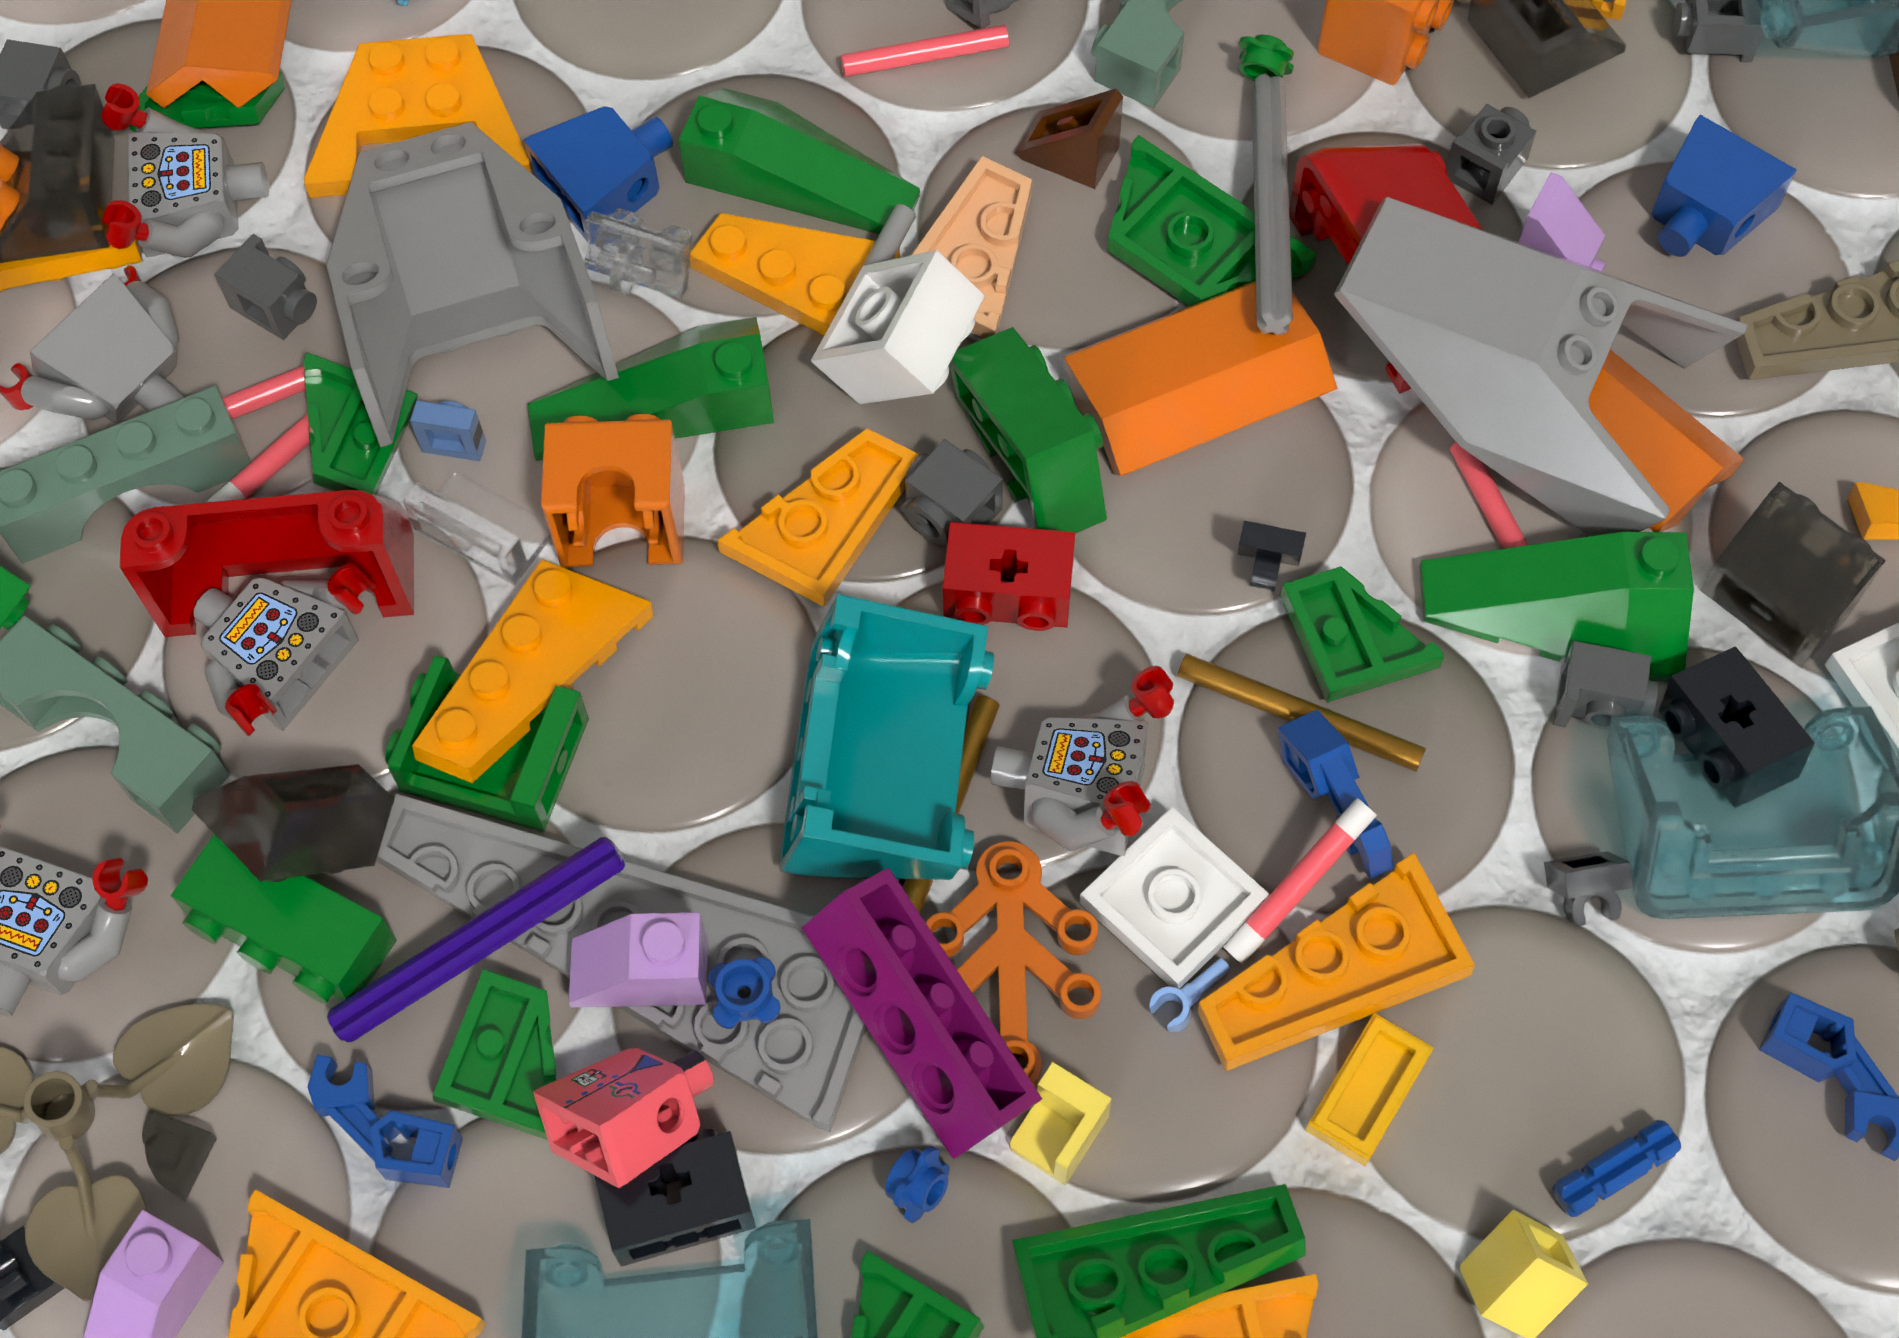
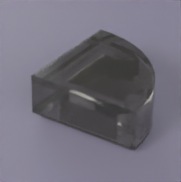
(175, 1152)

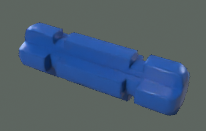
(1616, 1168)

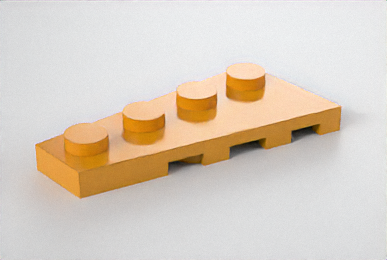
(542, 641)
(1360, 960)

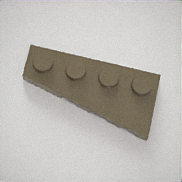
(1827, 331)

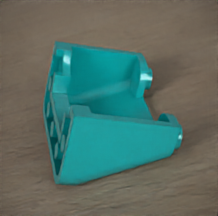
(883, 744)

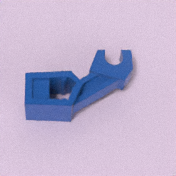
(1325, 765)
(1868, 1091)
(351, 1108)

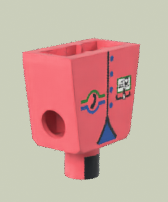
(623, 1112)

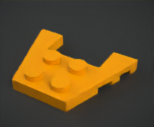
(404, 93)

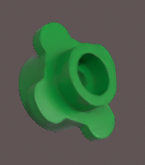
(1264, 55)

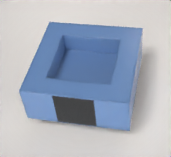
(448, 430)

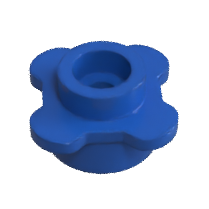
(741, 973)
(917, 1182)

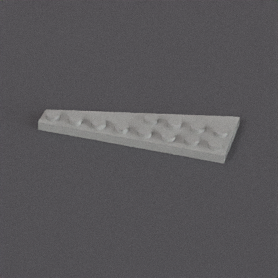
(794, 1060)

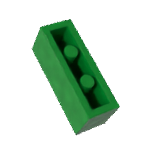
(285, 924)

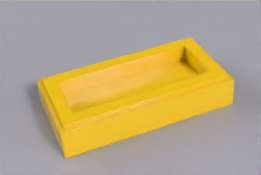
(1369, 1089)

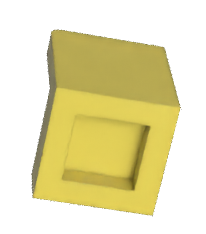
(1061, 1124)
(1522, 1275)

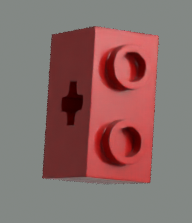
(987, 554)

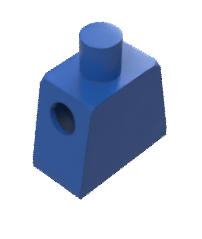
(598, 163)
(1717, 191)

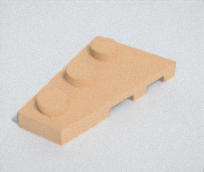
(983, 234)

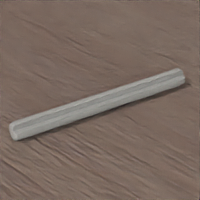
(1271, 206)

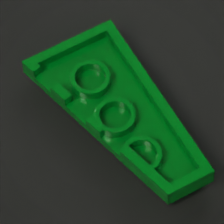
(1154, 1263)

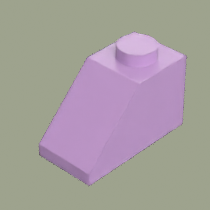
(1563, 225)
(641, 962)
(150, 1282)

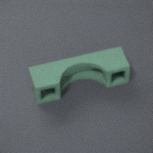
(1139, 50)
(178, 444)
(156, 759)

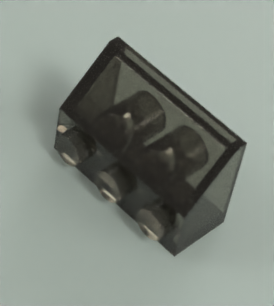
(60, 175)

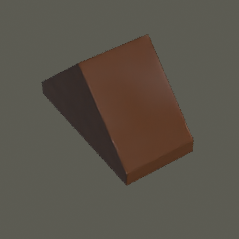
(1076, 137)

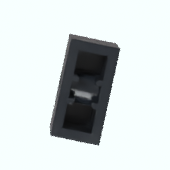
(1735, 727)
(710, 1206)

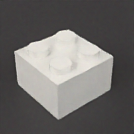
(899, 328)

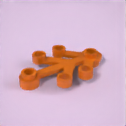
(1014, 949)

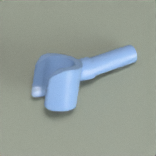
(1188, 994)

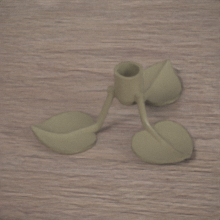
(177, 1066)

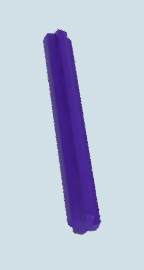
(476, 939)

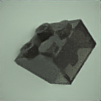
(1544, 39)
(1792, 574)
(299, 820)

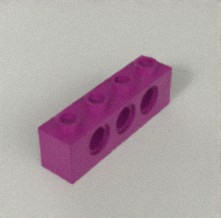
(921, 1012)

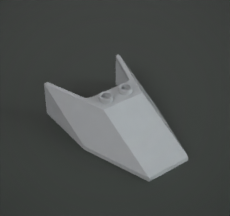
(448, 250)
(1510, 350)

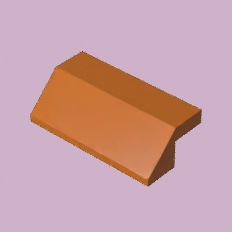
(222, 42)
(1195, 377)
(1660, 438)

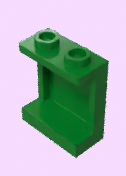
(520, 783)

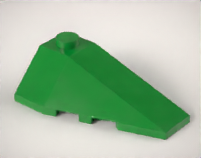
(698, 380)

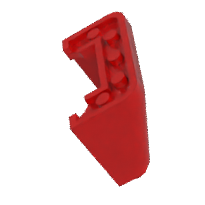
(1343, 186)
(189, 548)

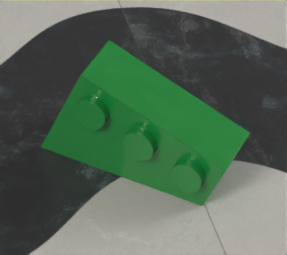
(1033, 429)

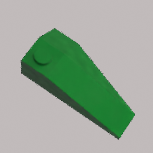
(787, 162)
(1593, 590)

